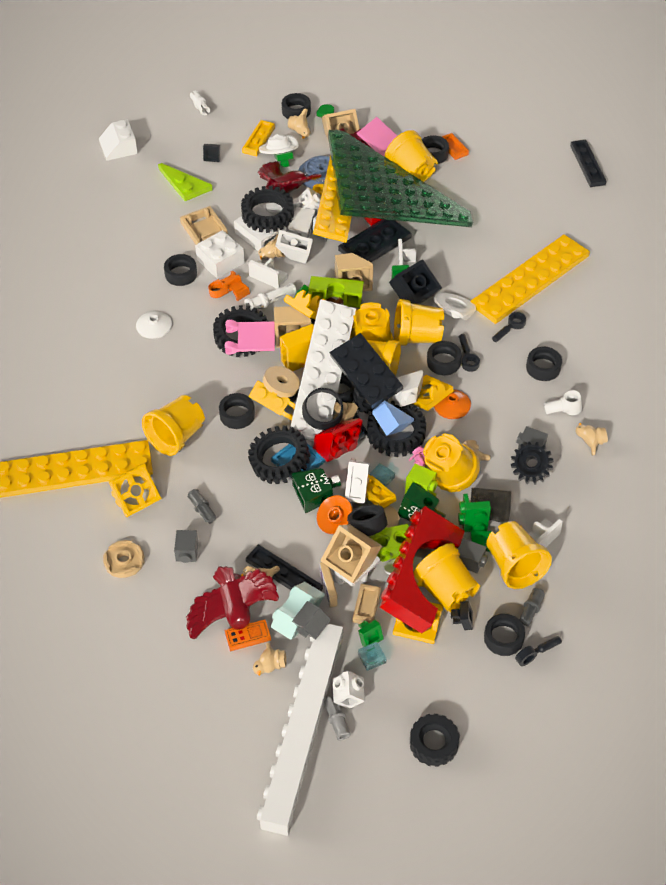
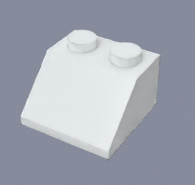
(118, 140)

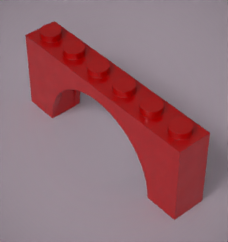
(402, 595)

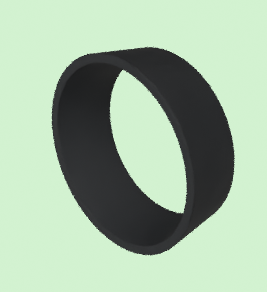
(317, 424)

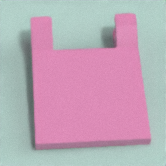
(377, 135)
(251, 336)

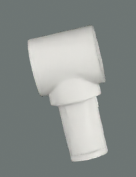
(569, 403)

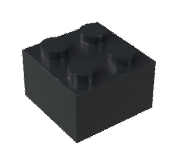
(415, 283)

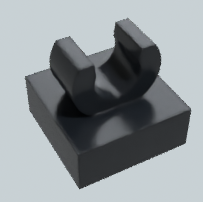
(211, 152)
(463, 615)

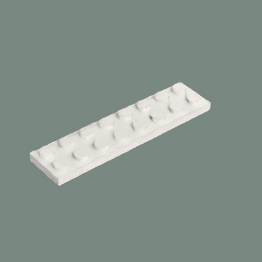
(330, 330)

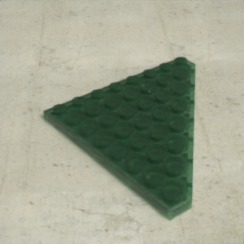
(380, 189)

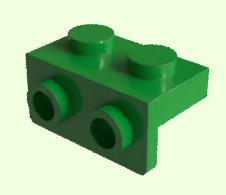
(474, 515)

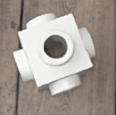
(309, 199)
(348, 689)

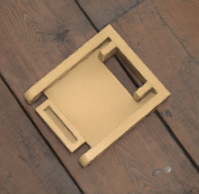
(205, 228)

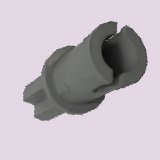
(201, 506)
(532, 606)

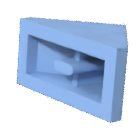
(391, 418)

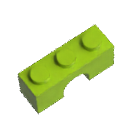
(349, 290)

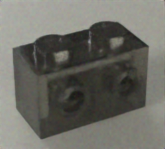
(499, 501)

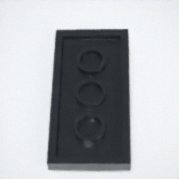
(376, 240)
(366, 370)

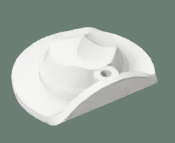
(279, 144)
(455, 305)

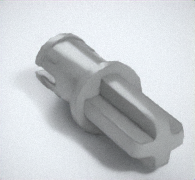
(336, 718)

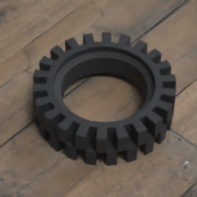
(267, 222)
(239, 315)
(272, 438)
(397, 446)

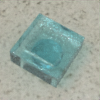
(383, 474)
(372, 656)

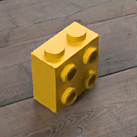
(295, 347)

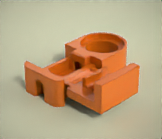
(233, 283)

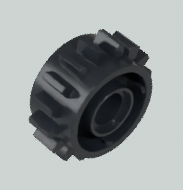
(532, 473)

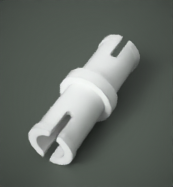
(199, 102)

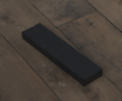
(588, 163)
(288, 574)

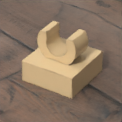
(349, 410)

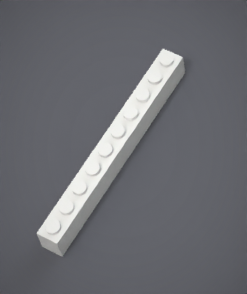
(300, 731)

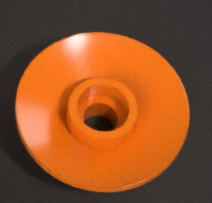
(454, 405)
(328, 512)

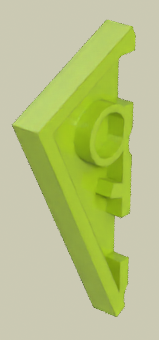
(185, 184)

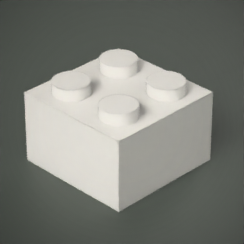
(219, 254)

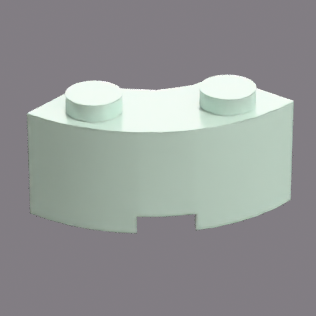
(285, 614)

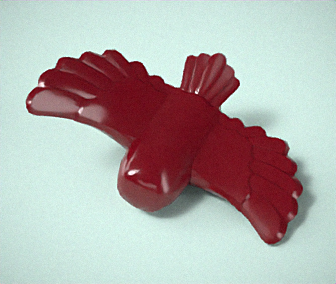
(289, 181)
(230, 599)

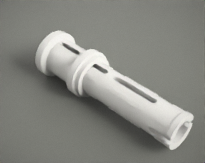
(263, 300)

